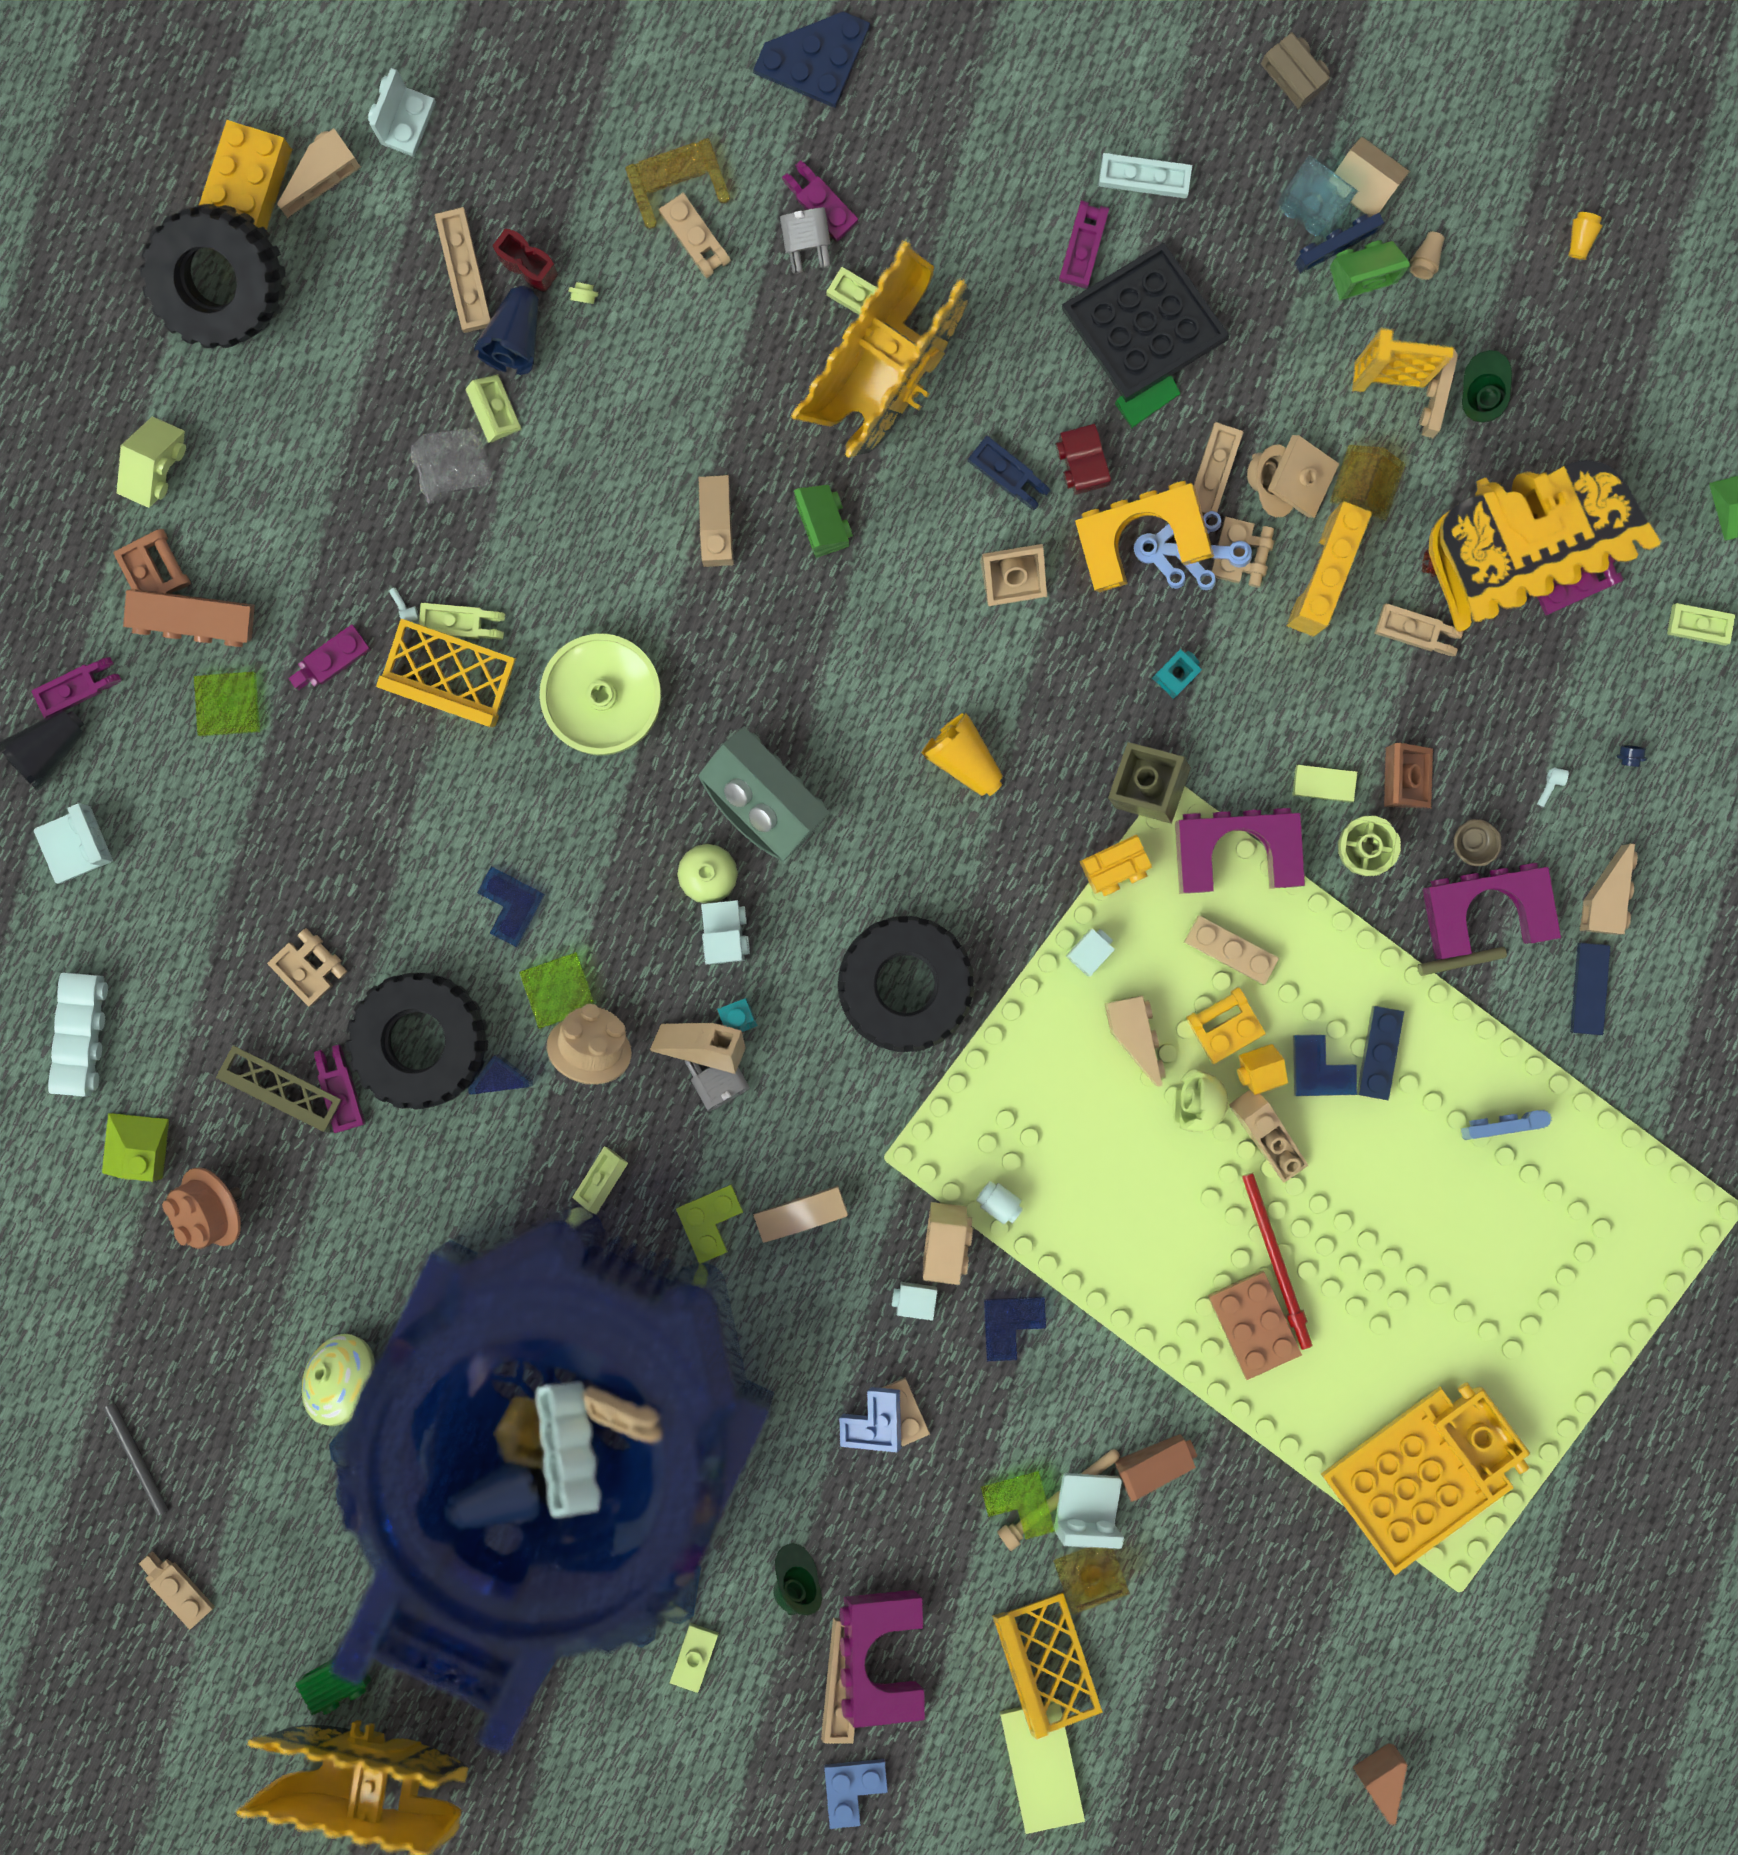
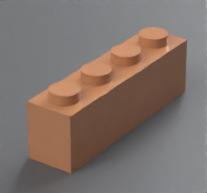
(188, 616)

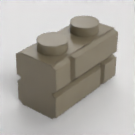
(1296, 70)

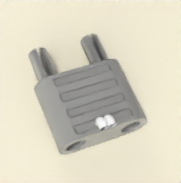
(805, 232)
(717, 1086)

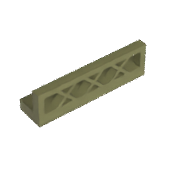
(274, 1099)

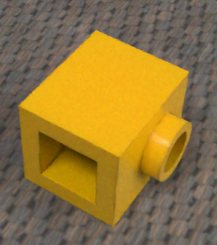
(1262, 1069)

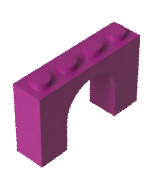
(1277, 832)
(1527, 889)
(863, 1622)

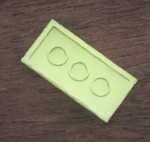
(1042, 1772)

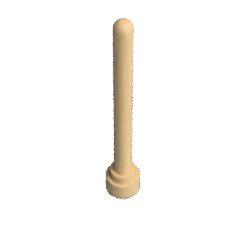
(1013, 1533)

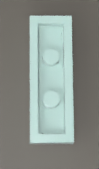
(1145, 175)

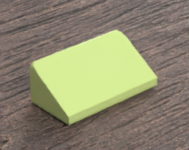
(492, 407)

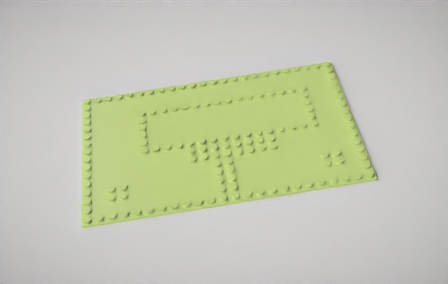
(1410, 1250)

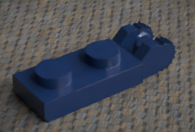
(1006, 471)

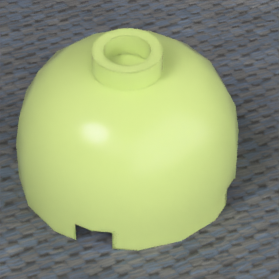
(1369, 846)
(707, 873)
(1200, 1103)

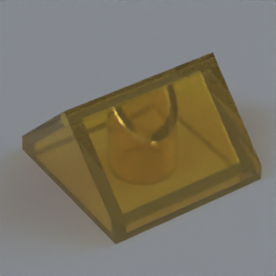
(1368, 479)
(521, 1434)
(1091, 1578)

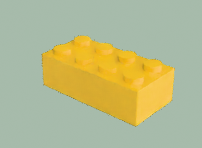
(247, 171)

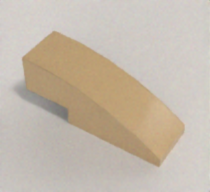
(801, 1214)

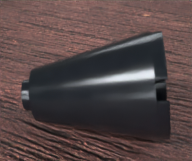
(42, 746)

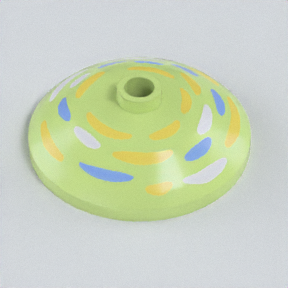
(336, 1378)

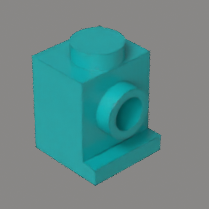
(1187, 663)
(738, 1015)

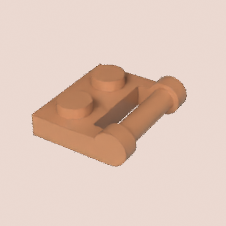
(141, 569)

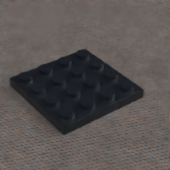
(1145, 322)

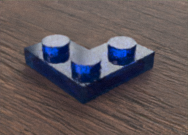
(518, 902)
(1312, 1074)
(1006, 1316)

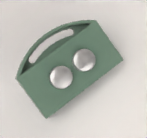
(761, 795)

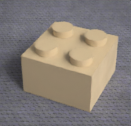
(945, 1243)

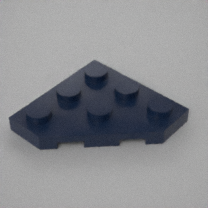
(815, 57)

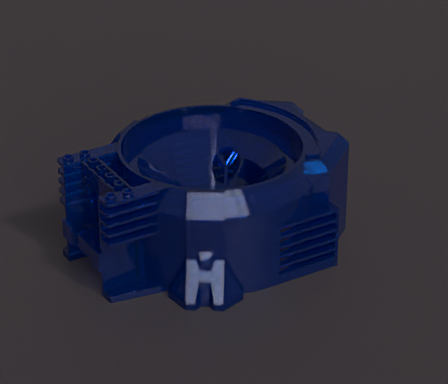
(504, 1601)

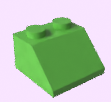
(1368, 269)
(822, 520)

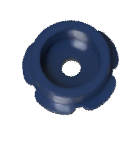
(1632, 755)

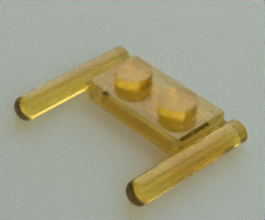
(673, 168)

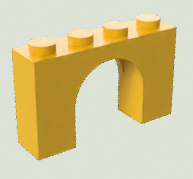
(1102, 531)
(1340, 541)

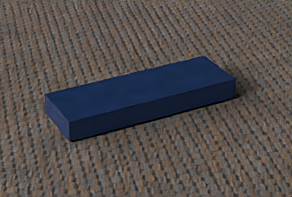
(1590, 989)

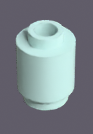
(999, 1202)

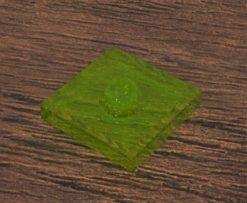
(226, 704)
(556, 989)

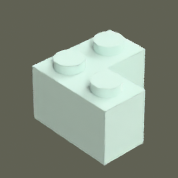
(723, 932)

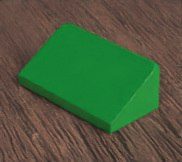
(1148, 401)

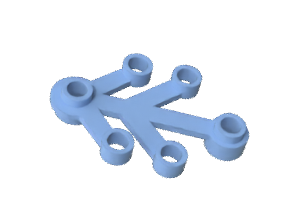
(1163, 549)

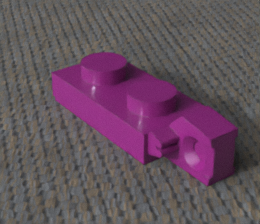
(330, 658)

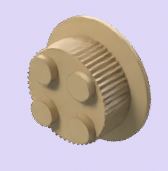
(589, 1046)

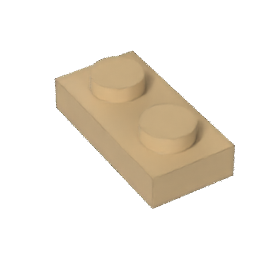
(912, 1422)

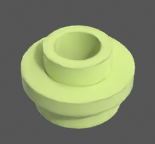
(583, 293)

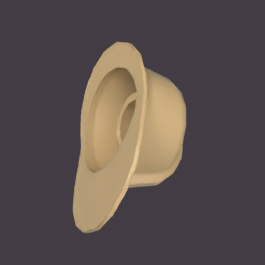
(1260, 475)

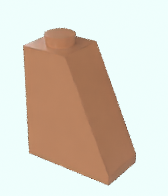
(1155, 1466)

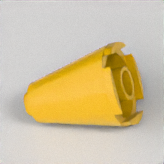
(964, 756)

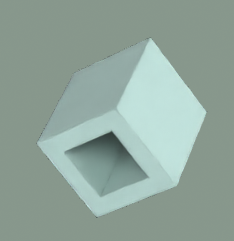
(1091, 951)
(915, 1300)

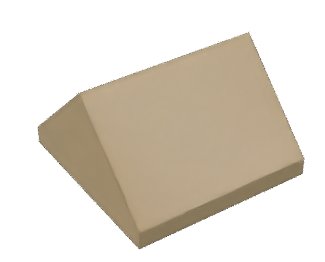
(1372, 174)
(1014, 575)

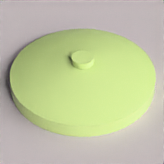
(600, 694)

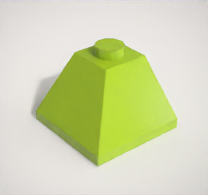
(135, 1147)

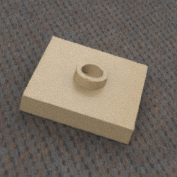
(1303, 476)

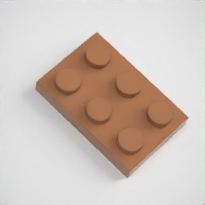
(1254, 1325)

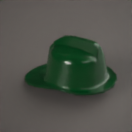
(1487, 386)
(797, 1581)

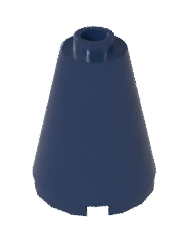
(511, 333)
(495, 1499)

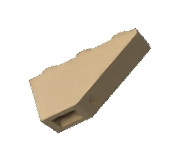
(1607, 902)
(1131, 1029)
(701, 1044)
(1268, 1134)

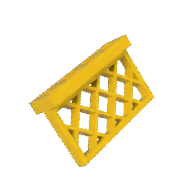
(1398, 362)
(439, 698)
(1022, 1673)

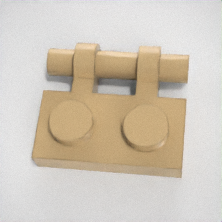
(1238, 530)
(301, 974)

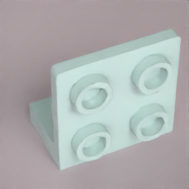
(400, 114)
(73, 844)
(1088, 1511)

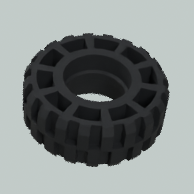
(177, 298)
(951, 992)
(372, 1047)

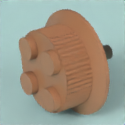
(203, 1210)

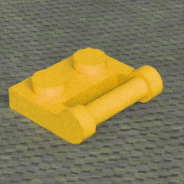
(1231, 1034)

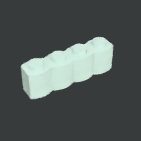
(76, 1034)
(567, 1449)

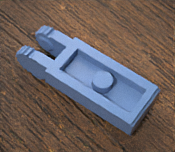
(1508, 1124)

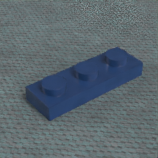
(1338, 241)
(1380, 1053)

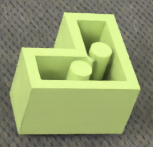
(146, 460)

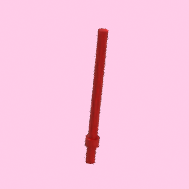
(1296, 1316)

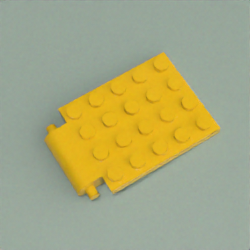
(1428, 1473)

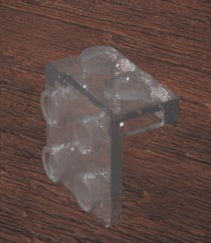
(450, 463)

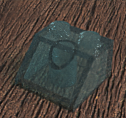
(1316, 197)

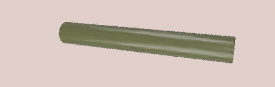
(1462, 961)

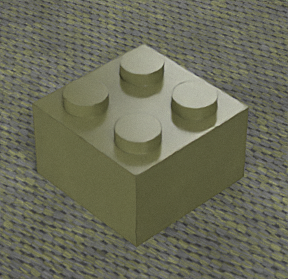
(1149, 782)

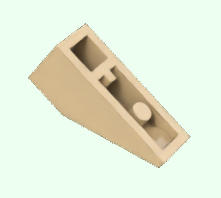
(322, 167)
(715, 521)

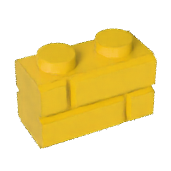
(1115, 865)

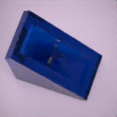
(499, 1076)

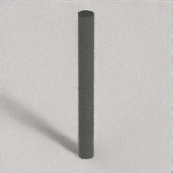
(135, 1459)

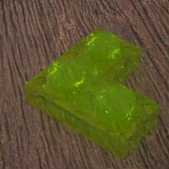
(1025, 1495)

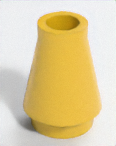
(1584, 233)

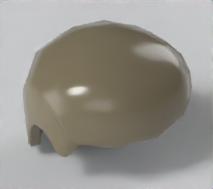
(1477, 842)

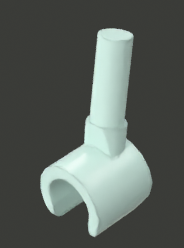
(410, 614)
(1554, 776)

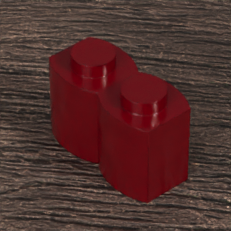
(526, 260)
(1084, 459)

